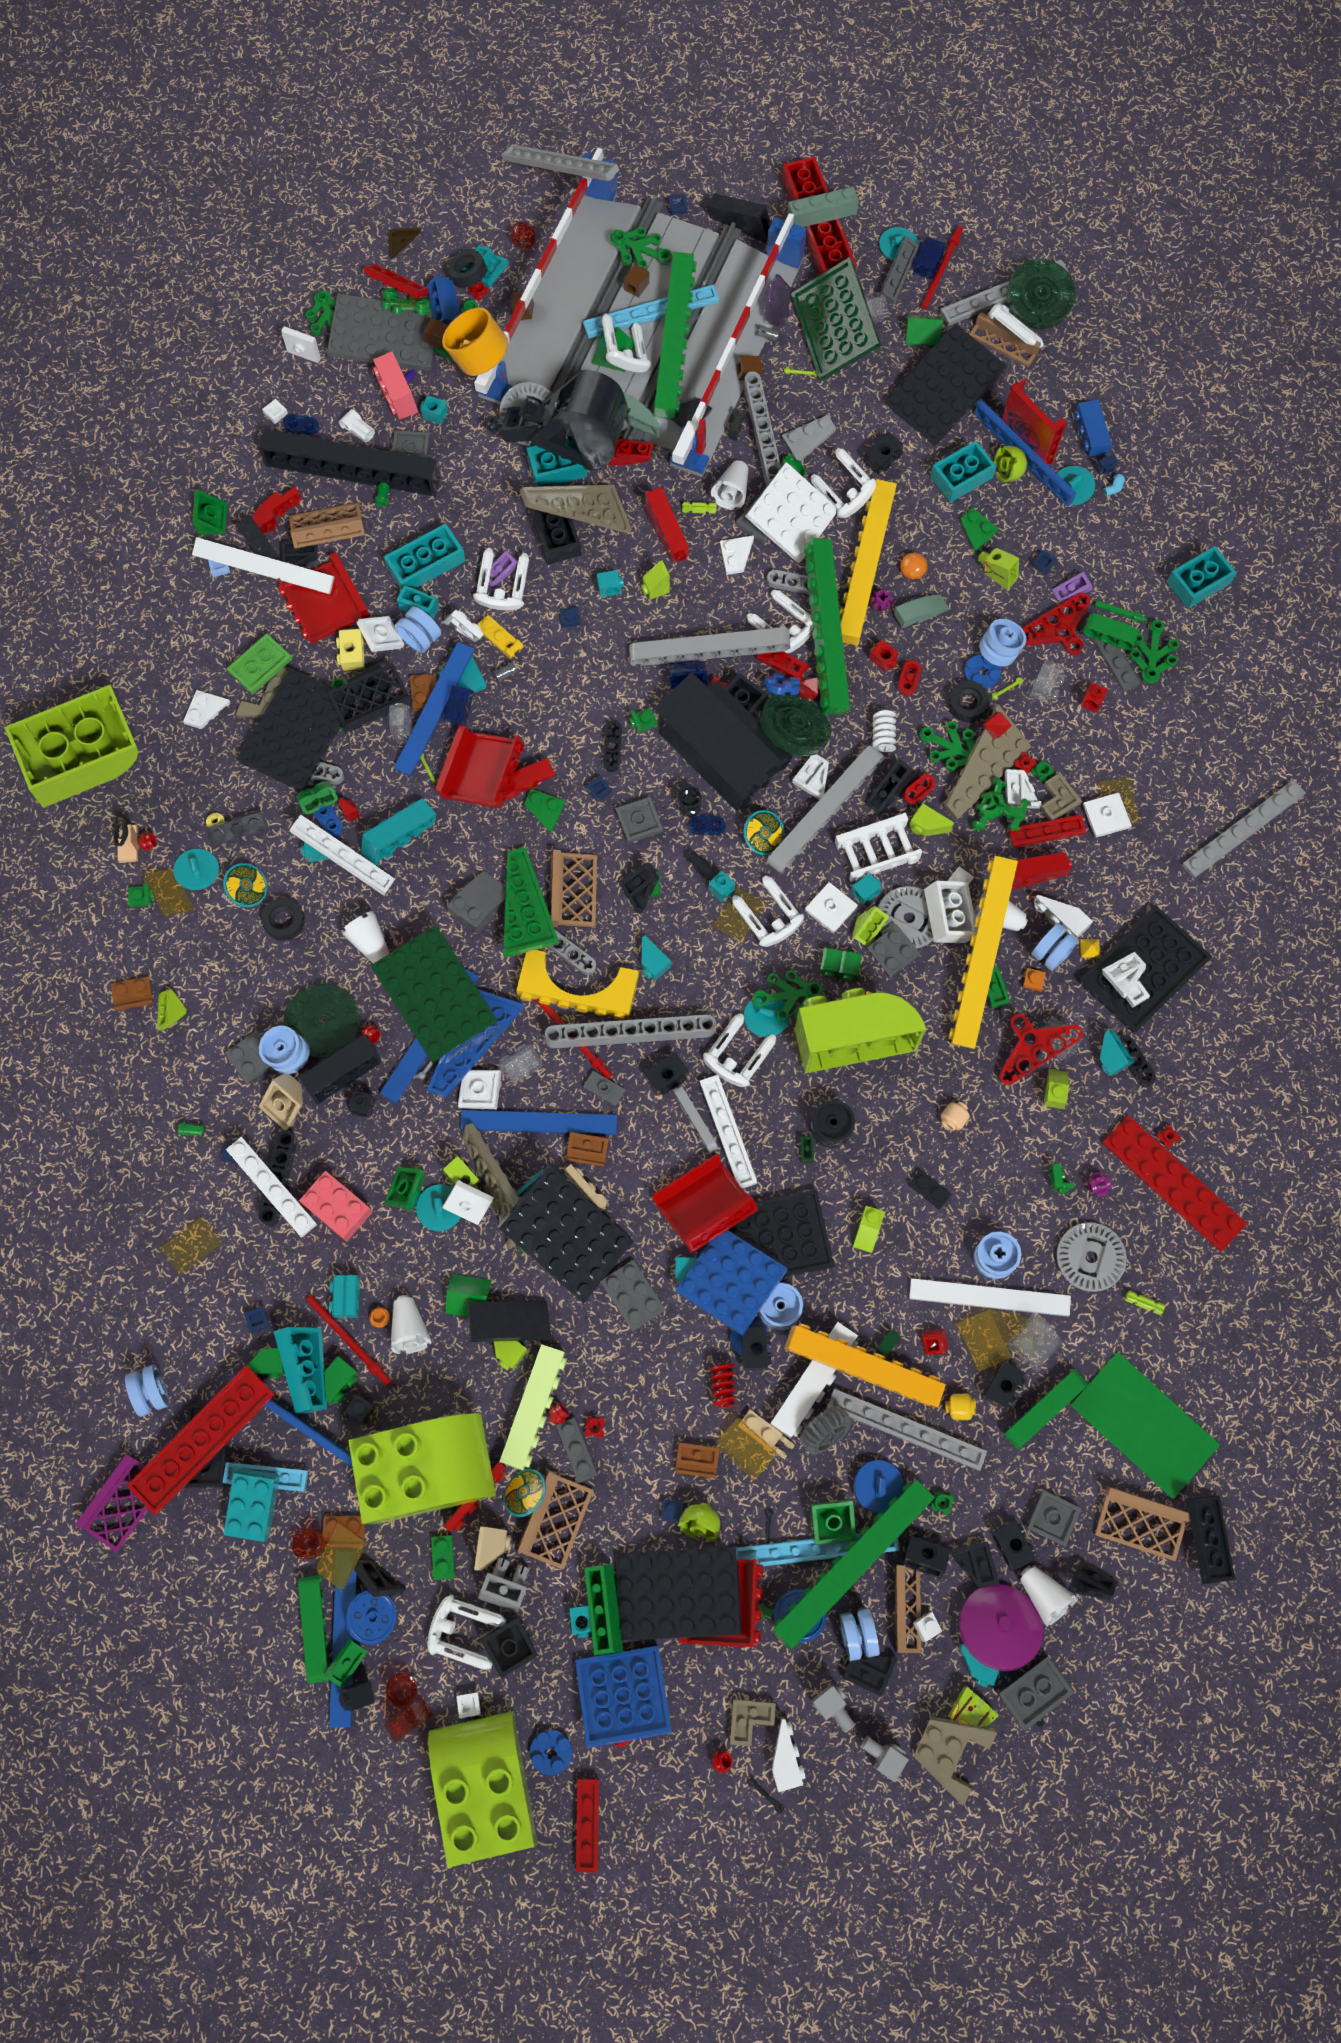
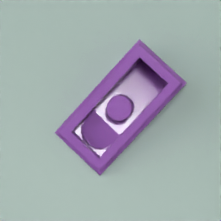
(502, 568)
(1072, 587)

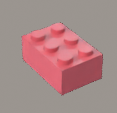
(394, 386)
(335, 1206)

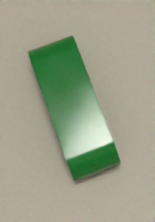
(1111, 631)

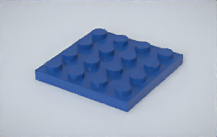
(731, 1281)
(623, 1697)

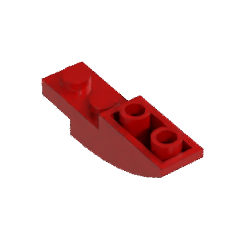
(631, 452)
(275, 507)

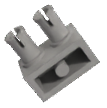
(502, 1591)
(832, 1704)
(889, 1760)

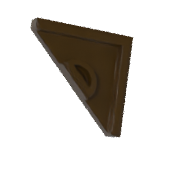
(400, 239)

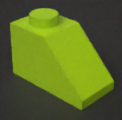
(656, 581)
(929, 822)
(1056, 1089)
(868, 1229)
(509, 1353)

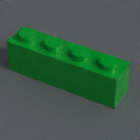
(603, 1609)

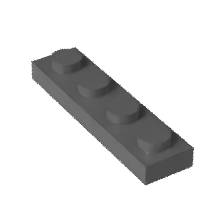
(899, 269)
(1117, 665)

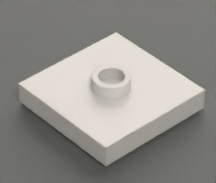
(301, 344)
(380, 633)
(1107, 815)
(831, 907)
(480, 1089)
(468, 1202)

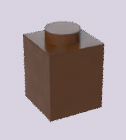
(636, 280)
(529, 310)
(434, 333)
(749, 364)

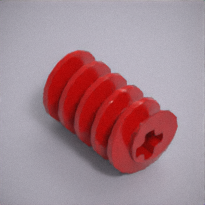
(723, 1386)

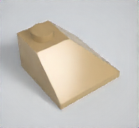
(283, 1100)
(491, 1545)

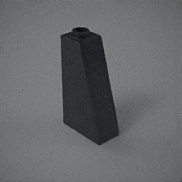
(748, 216)

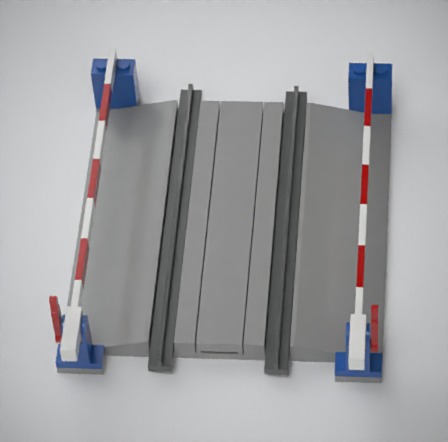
(585, 279)

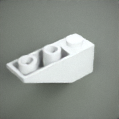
(1066, 915)
(785, 1767)

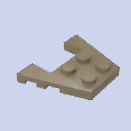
(256, 711)
(942, 1748)

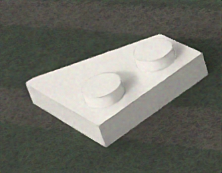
(735, 553)
(464, 626)
(204, 708)
(813, 776)
(1019, 788)
(1125, 973)

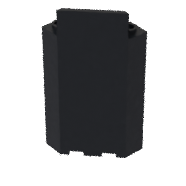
(720, 740)

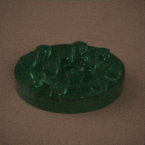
(1045, 278)
(795, 725)
(327, 1002)

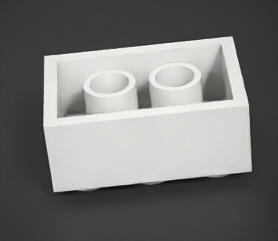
(950, 911)

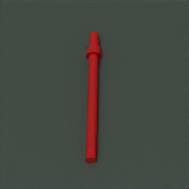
(953, 242)
(596, 1062)
(374, 1367)

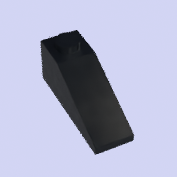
(891, 786)

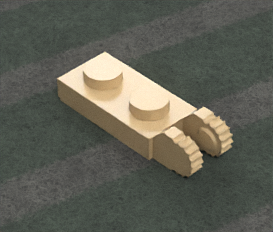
(586, 1189)
(767, 1432)

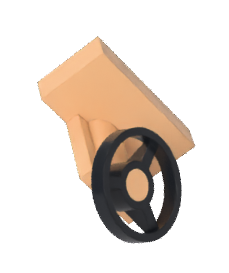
(126, 839)

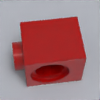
(884, 649)
(1094, 697)

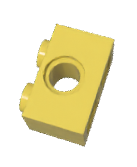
(350, 640)

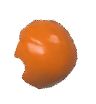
(913, 566)

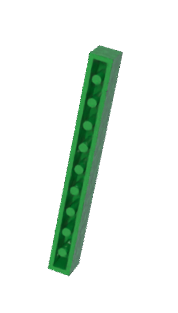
(674, 335)
(826, 626)
(852, 1565)

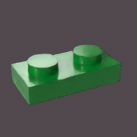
(997, 991)
(443, 1557)
(345, 1663)

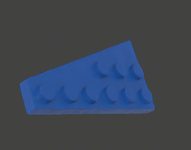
(460, 1061)

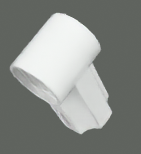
(354, 424)

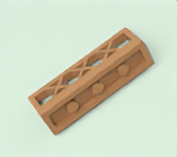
(1006, 337)
(900, 1610)

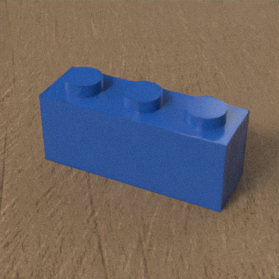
(443, 299)
(1093, 428)

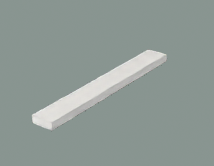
(263, 565)
(990, 1297)

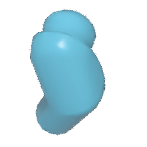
(1117, 485)

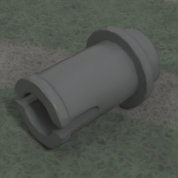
(768, 333)
(505, 671)

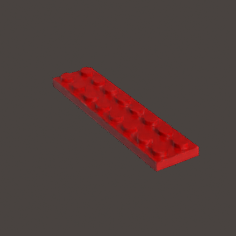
(1174, 1183)
(200, 1440)

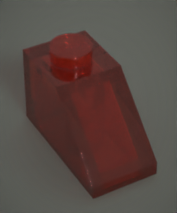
(408, 1720)

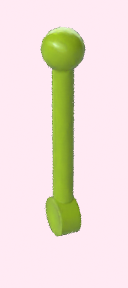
(787, 370)
(1019, 681)
(428, 769)

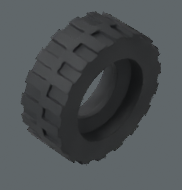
(471, 277)
(968, 688)
(274, 908)

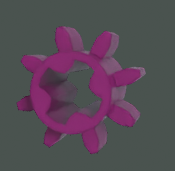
(881, 595)
(1099, 1184)

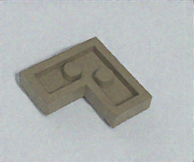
(1064, 798)
(745, 1715)

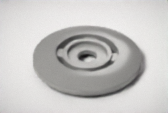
(515, 396)
(911, 901)
(1110, 1258)

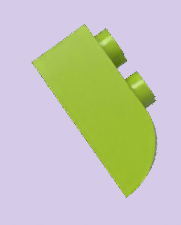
(73, 746)
(856, 1029)
(421, 1468)
(481, 1789)

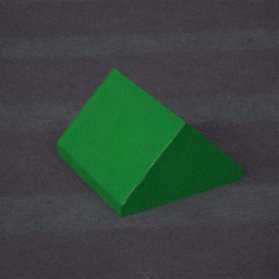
(923, 330)
(623, 342)
(209, 514)
(406, 1188)
(464, 1290)
(833, 1522)

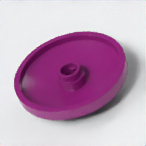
(1000, 1627)

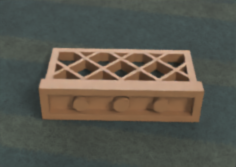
(323, 532)
(557, 892)
(1152, 1508)
(536, 1518)

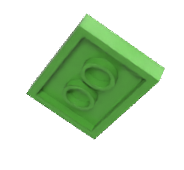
(259, 663)

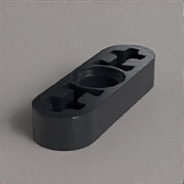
(617, 739)
(1147, 1070)

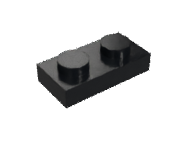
(929, 1189)

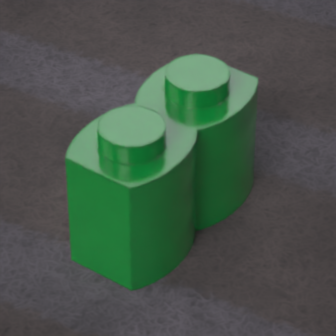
(321, 795)
(840, 964)

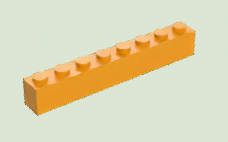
(865, 1366)

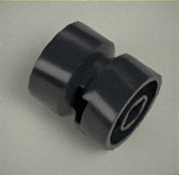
(689, 801)

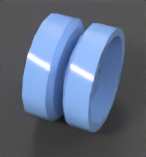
(417, 629)
(1002, 642)
(1053, 945)
(284, 1049)
(1005, 1247)
(782, 1318)
(146, 1390)
(860, 1634)

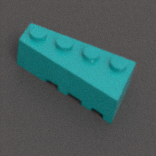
(396, 831)
(303, 1366)

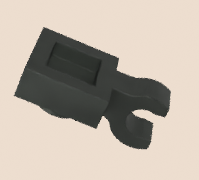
(735, 426)

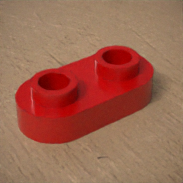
(909, 679)
(917, 789)

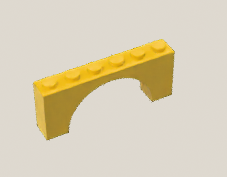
(613, 1000)

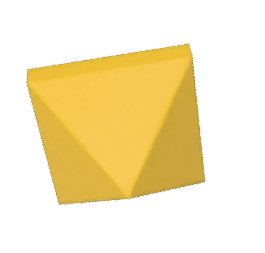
(1090, 948)

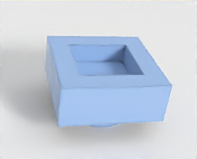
(218, 568)

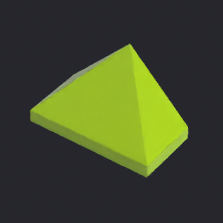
(868, 925)
(169, 1009)

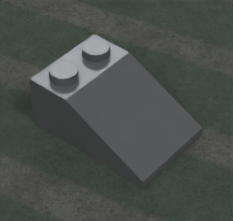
(478, 902)

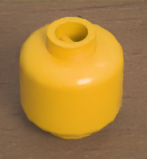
(961, 1406)

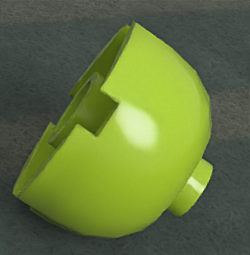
(1012, 461)
(700, 1521)

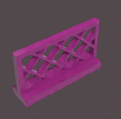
(104, 1496)

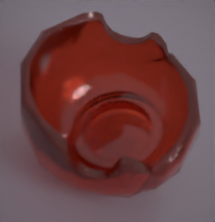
(520, 231)
(308, 1543)
(397, 1684)

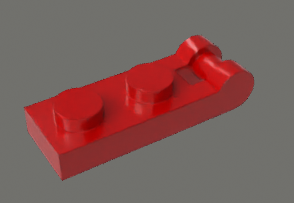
(784, 663)

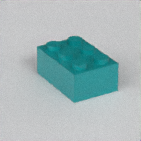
(552, 469)
(963, 471)
(1201, 577)
(251, 1505)

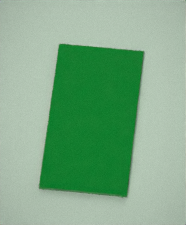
(1145, 1425)

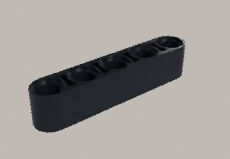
(278, 1169)

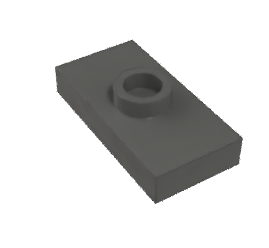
(604, 1088)

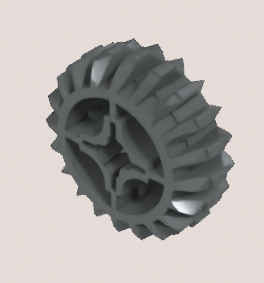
(825, 1430)

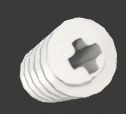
(883, 731)

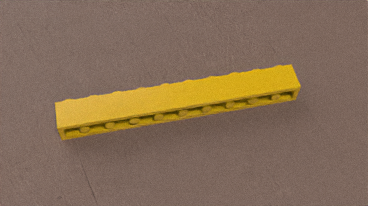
(867, 560)
(984, 952)

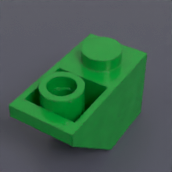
(267, 1363)
(337, 1379)

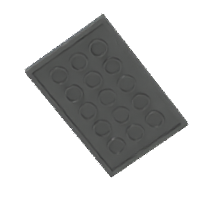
(367, 331)

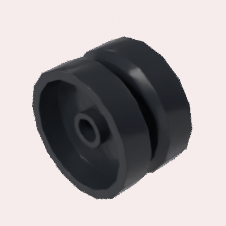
(838, 1114)

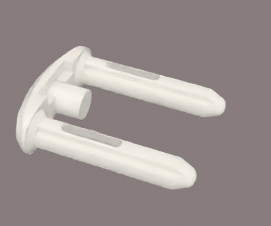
(1001, 313)
(625, 359)
(857, 498)
(498, 601)
(799, 635)
(782, 930)
(726, 1070)
(441, 1624)

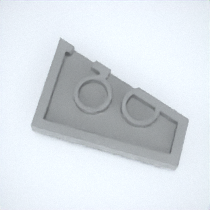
(808, 437)

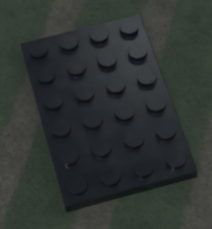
(945, 384)
(294, 731)
(1170, 962)
(789, 1232)
(565, 1234)
(679, 1593)

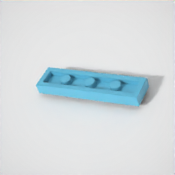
(289, 1478)

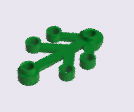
(621, 239)
(399, 304)
(327, 315)
(1153, 654)
(954, 748)
(790, 993)

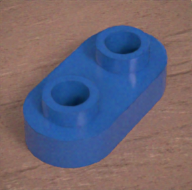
(329, 819)

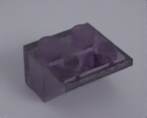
(777, 302)

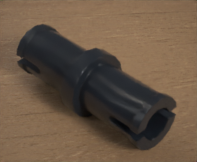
(702, 866)

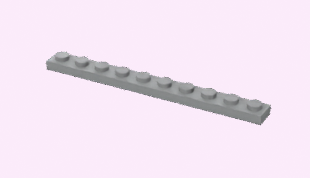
(560, 162)

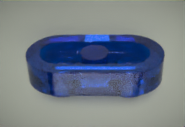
(301, 425)
(707, 827)

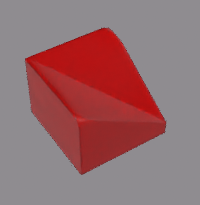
(809, 688)
(997, 725)
(349, 809)
(935, 1341)

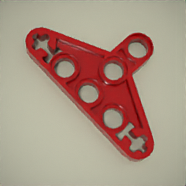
(1065, 622)
(1043, 1041)

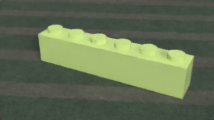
(532, 1408)

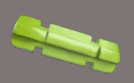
(699, 507)
(1145, 1302)

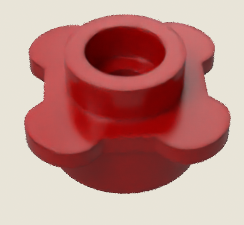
(478, 295)
(1025, 758)
(1162, 1136)
(594, 1432)

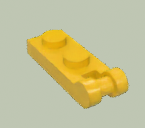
(499, 637)

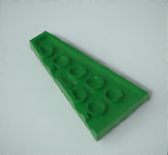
(526, 913)

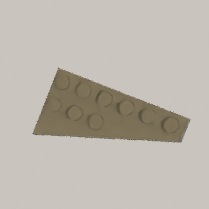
(585, 503)
(986, 761)
(495, 1180)

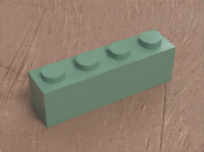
(824, 207)

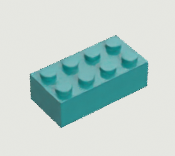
(425, 558)

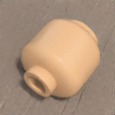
(955, 1116)

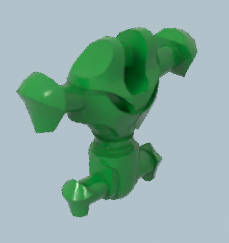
(995, 806)

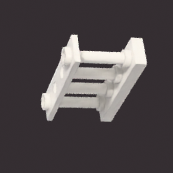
(880, 830)

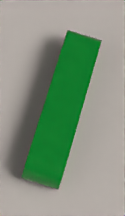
(1046, 1409)
(313, 1628)

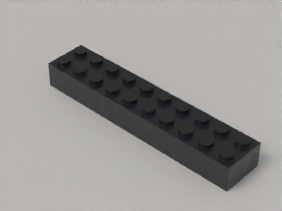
(349, 462)

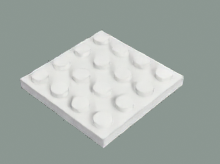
(791, 512)

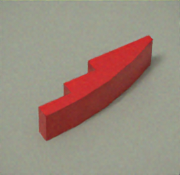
(529, 778)

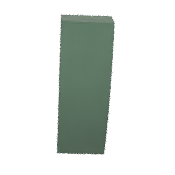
(641, 417)
(920, 610)

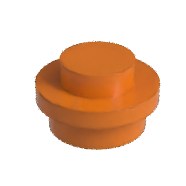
(379, 1317)

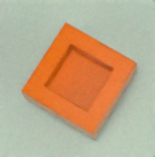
(1034, 979)

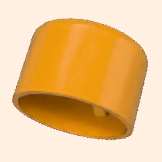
(475, 341)

